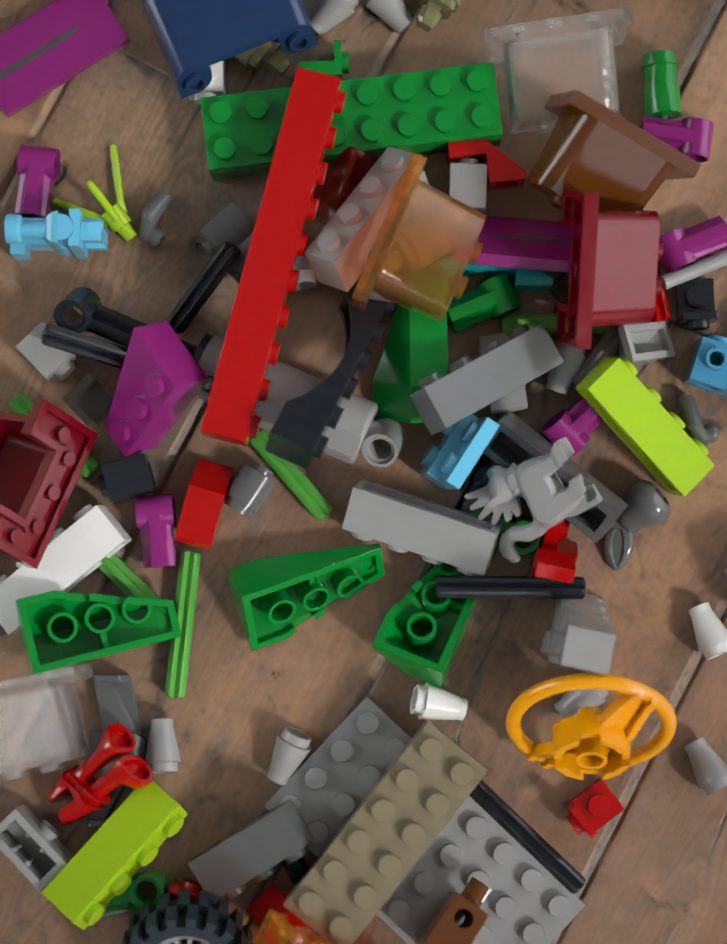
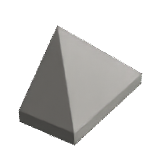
(645, 343)

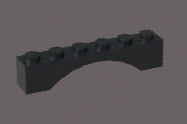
(305, 419)

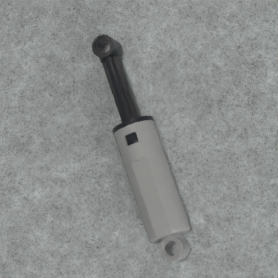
(353, 433)

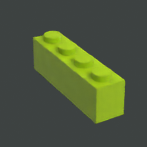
(645, 425)
(115, 854)

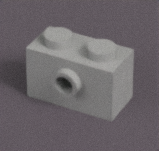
(33, 846)

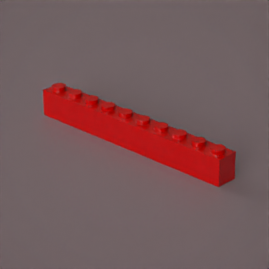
(272, 258)

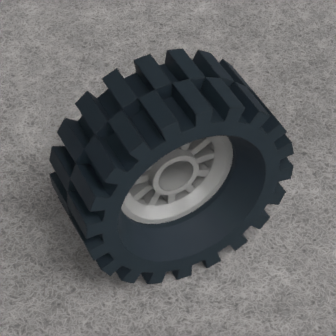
(187, 922)

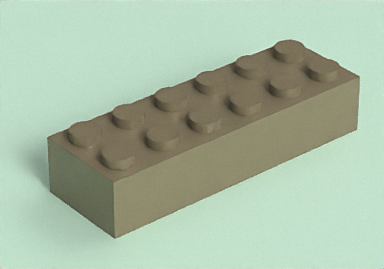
(385, 836)

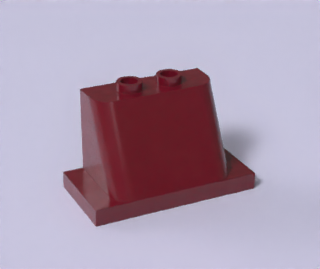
(610, 267)
(37, 475)

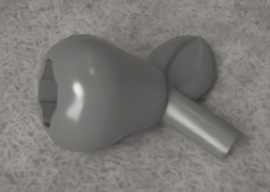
(645, 509)

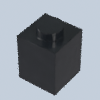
(127, 478)

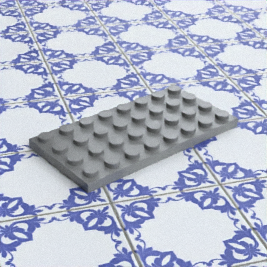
(524, 897)

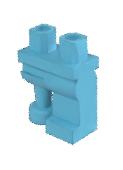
(55, 234)

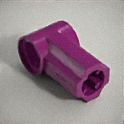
(688, 136)
(37, 171)
(688, 245)
(573, 423)
(156, 520)

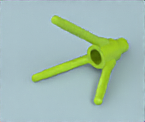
(115, 215)

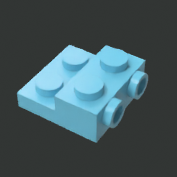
(457, 451)

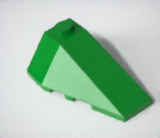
(80, 627)
(426, 630)

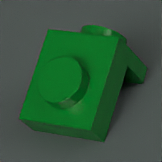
(335, 68)

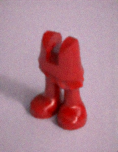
(92, 793)

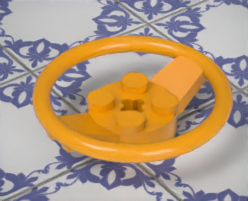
(594, 739)

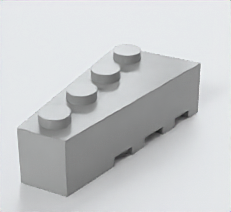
(580, 635)

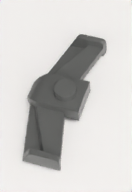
(116, 705)

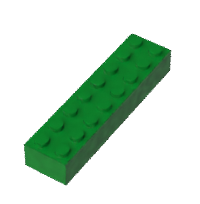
(400, 111)

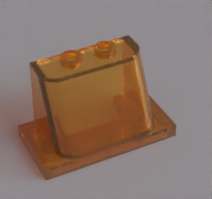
(421, 248)

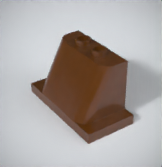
(604, 155)

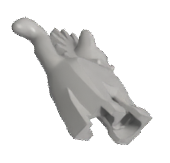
(542, 491)

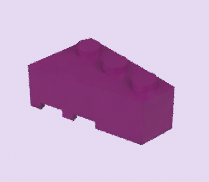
(152, 389)

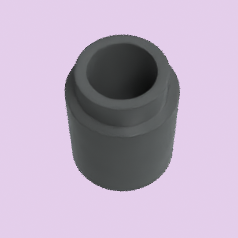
(250, 489)

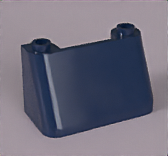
(209, 31)

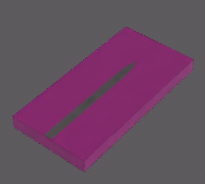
(54, 48)
(525, 244)

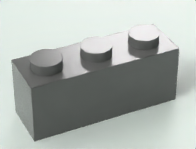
(252, 852)

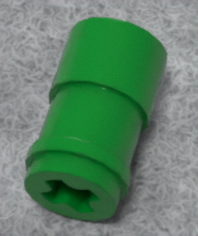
(660, 84)

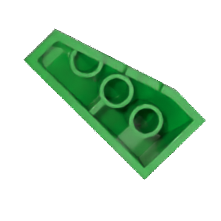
(411, 353)
(288, 589)

